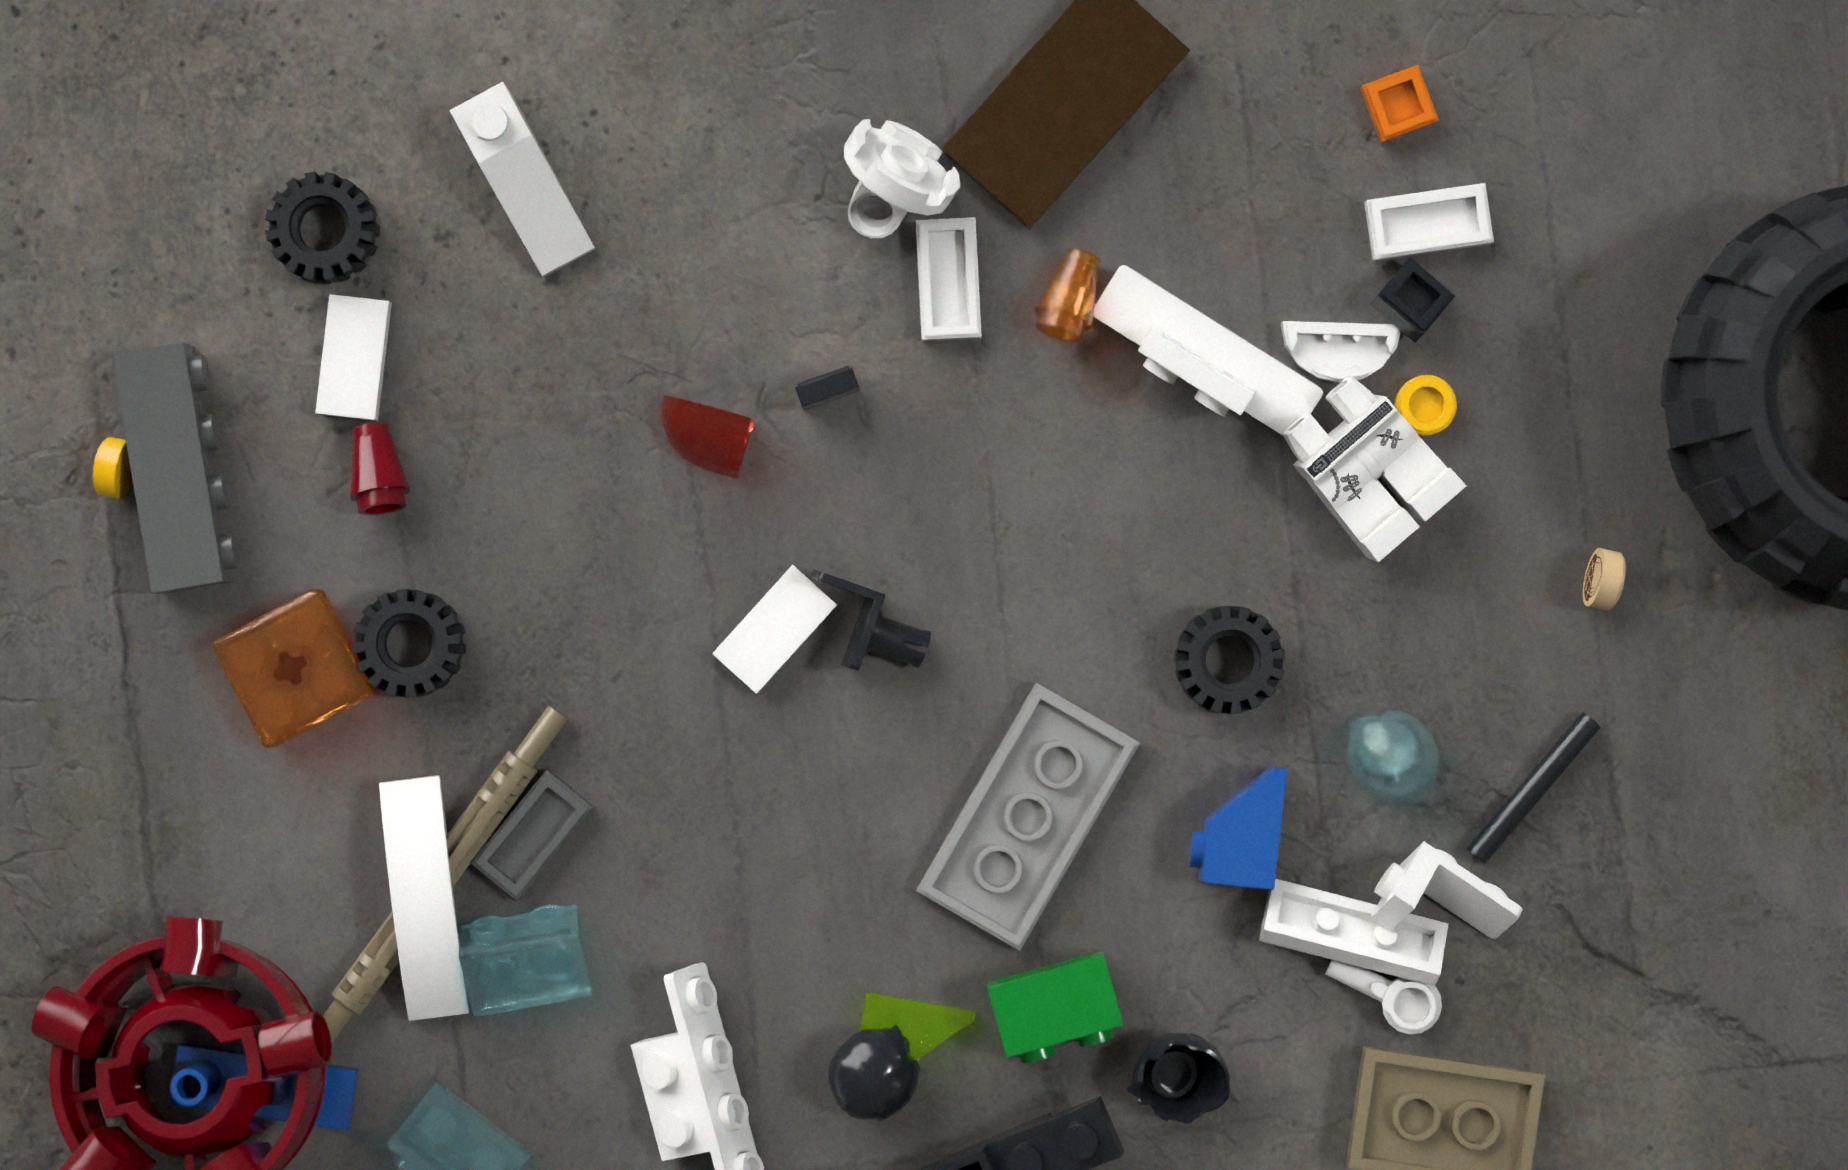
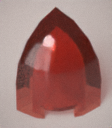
(706, 435)

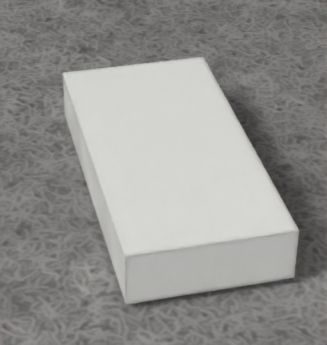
(1429, 222)
(948, 279)
(353, 357)
(774, 629)

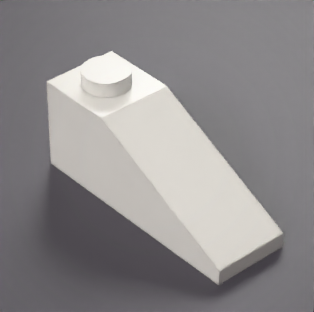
(522, 178)

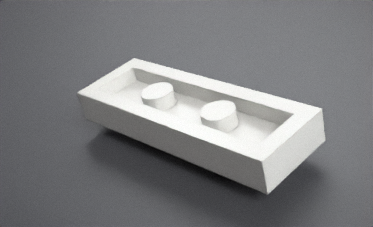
(1344, 932)

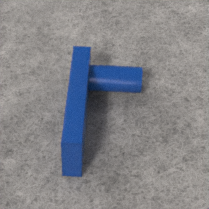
(202, 1077)

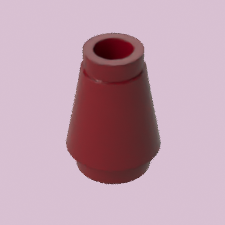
(376, 474)

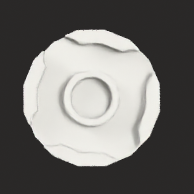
(900, 170)

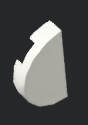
(1339, 349)

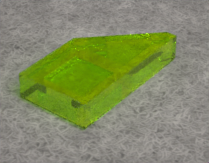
(920, 1021)

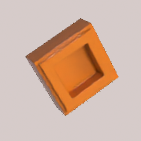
(1399, 104)

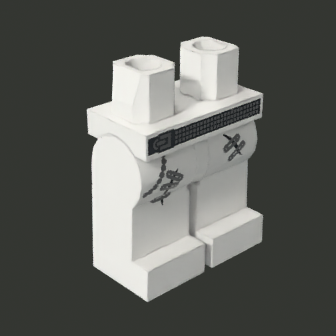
(1364, 447)

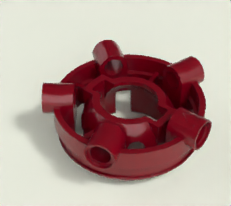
(86, 1025)

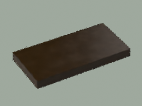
(1064, 103)

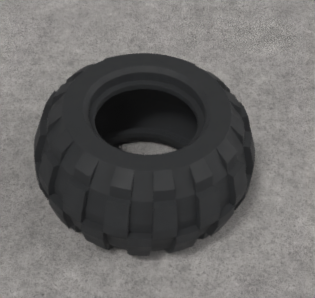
(1725, 398)

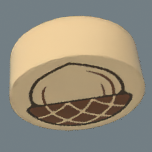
(1604, 579)

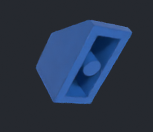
(1243, 835)

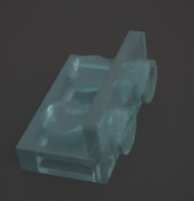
(524, 960)
(453, 1136)

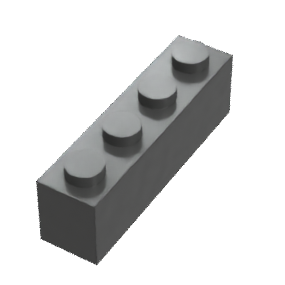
(175, 468)

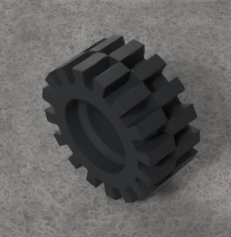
(289, 212)
(373, 635)
(1266, 659)

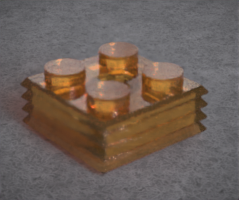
(256, 655)

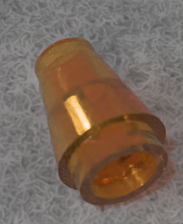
(1070, 297)

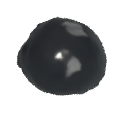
(873, 1074)
(1181, 1077)

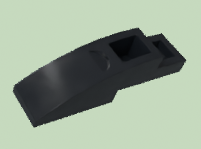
(1062, 1141)

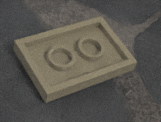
(1442, 1114)

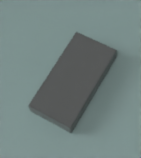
(532, 835)

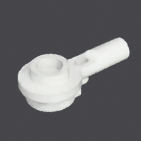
(1405, 1003)

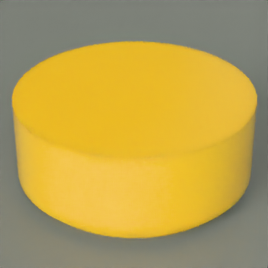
(1426, 404)
(112, 469)

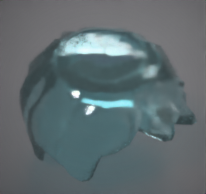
(1393, 756)

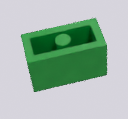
(1055, 1006)

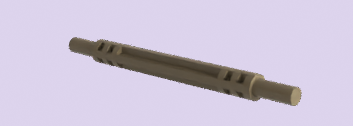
(463, 844)

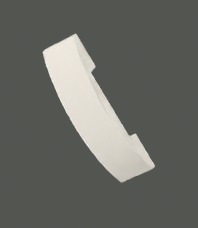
(422, 897)

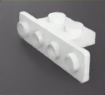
(1204, 353)
(693, 1080)

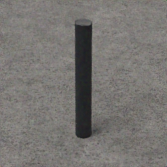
(1533, 788)

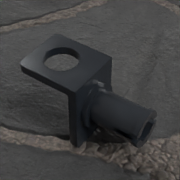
(876, 631)

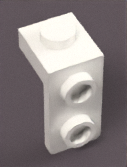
(1447, 883)

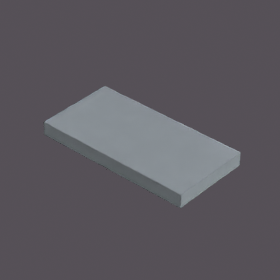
(1027, 816)

